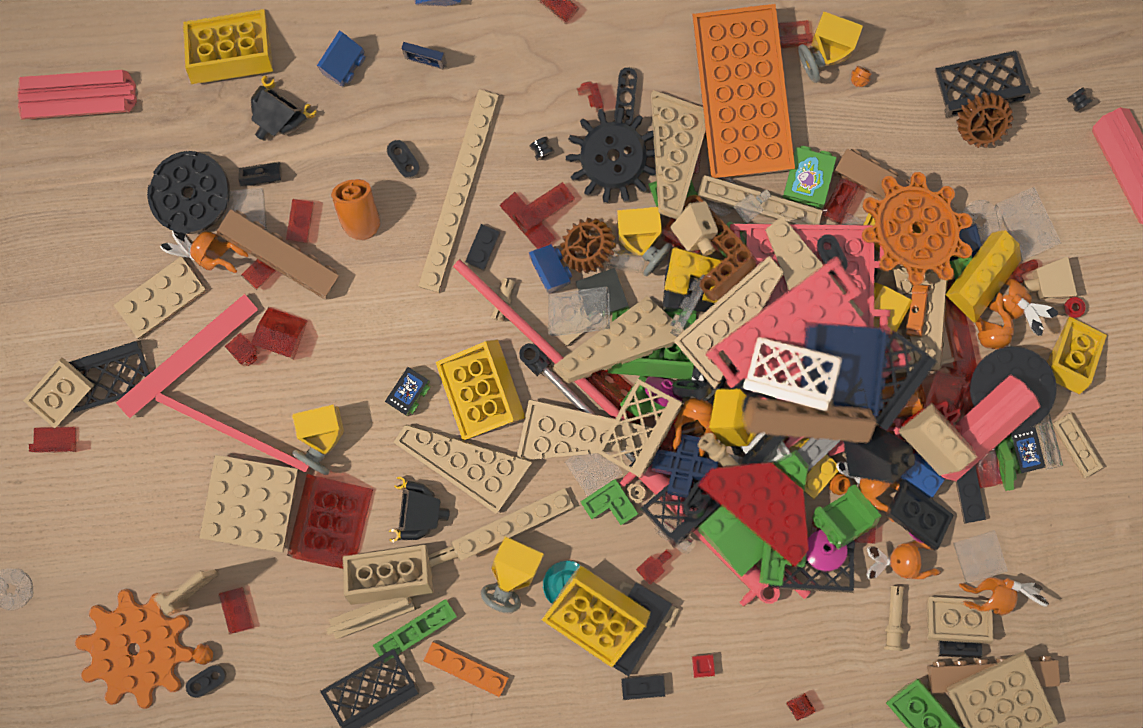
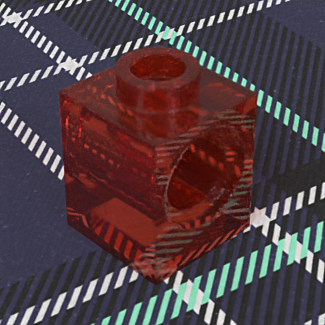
(242, 350)

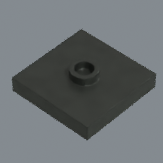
(610, 279)

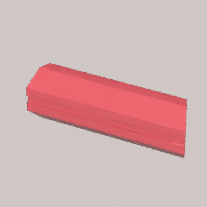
(75, 94)
(1123, 149)
(995, 419)

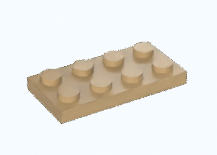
(160, 297)

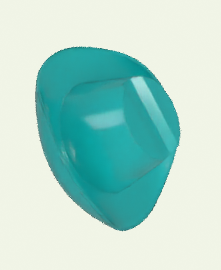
(557, 577)

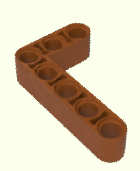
(733, 262)

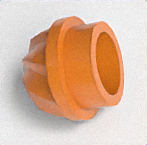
(860, 76)
(839, 484)
(202, 654)

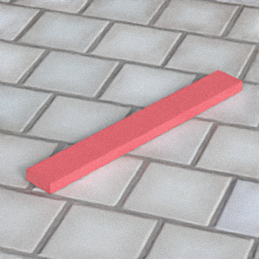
(186, 356)
(228, 430)

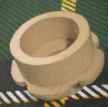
(636, 487)

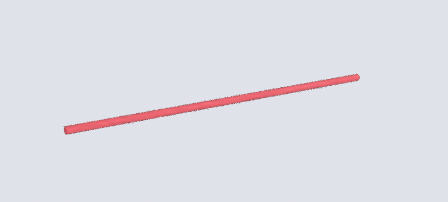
(555, 356)

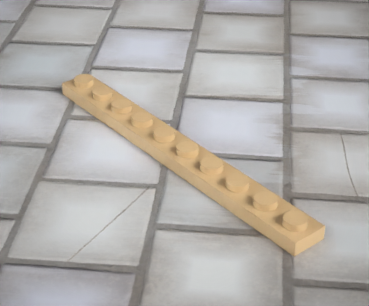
(458, 191)

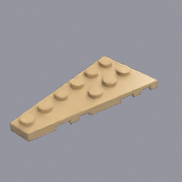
(677, 142)
(795, 256)
(726, 316)
(933, 329)
(630, 337)
(569, 432)
(472, 468)

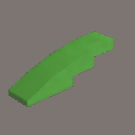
(416, 629)

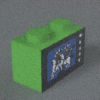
(408, 391)
(1027, 450)

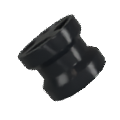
(1079, 99)
(541, 148)

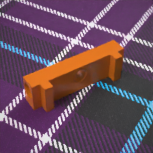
(916, 320)

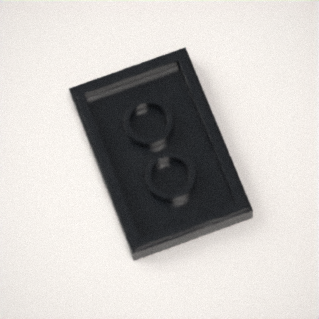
(919, 515)

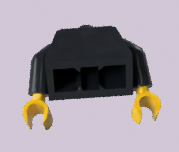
(275, 113)
(418, 511)

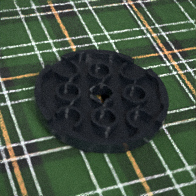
(208, 198)
(1022, 365)

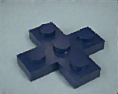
(683, 465)

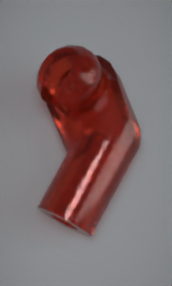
(1022, 269)

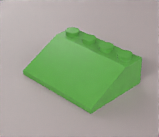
(662, 362)
(732, 540)

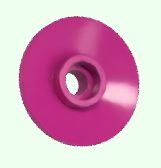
(663, 385)
(821, 559)

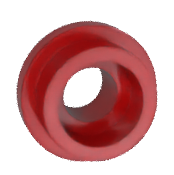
(1068, 307)

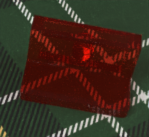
(54, 440)
(236, 610)

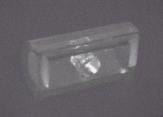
(625, 261)
(685, 546)

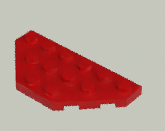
(764, 503)

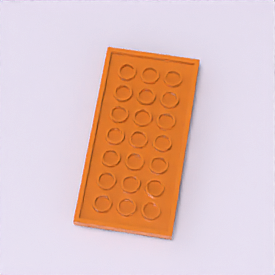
(743, 91)

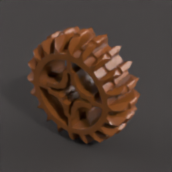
(973, 119)
(581, 243)

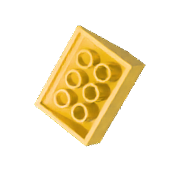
(227, 46)
(480, 389)
(596, 616)

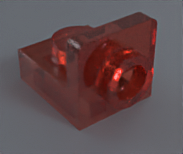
(595, 97)

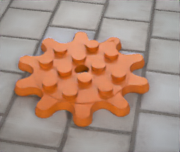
(933, 215)
(157, 654)

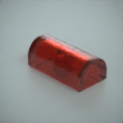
(561, 8)
(841, 201)

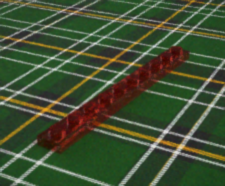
(965, 361)

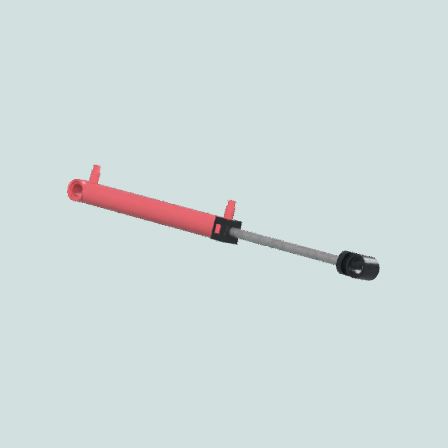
(653, 480)

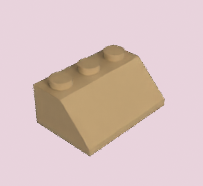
(938, 441)

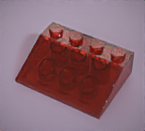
(329, 521)

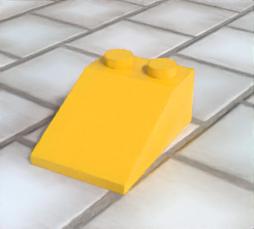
(1076, 355)

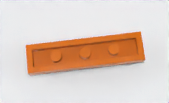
(466, 669)

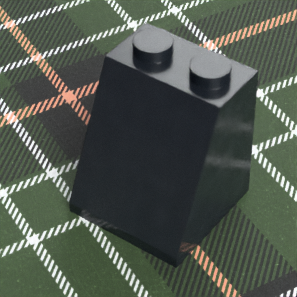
(673, 300)
(881, 459)

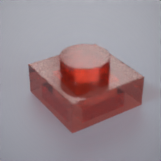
(800, 706)

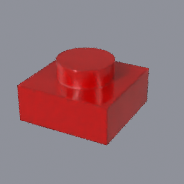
(703, 666)

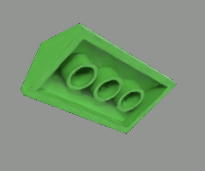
(919, 708)

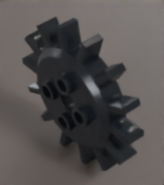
(603, 173)

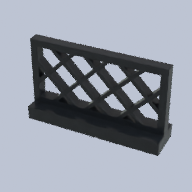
(1010, 94)
(106, 357)
(907, 386)
(687, 527)
(816, 587)
(380, 707)

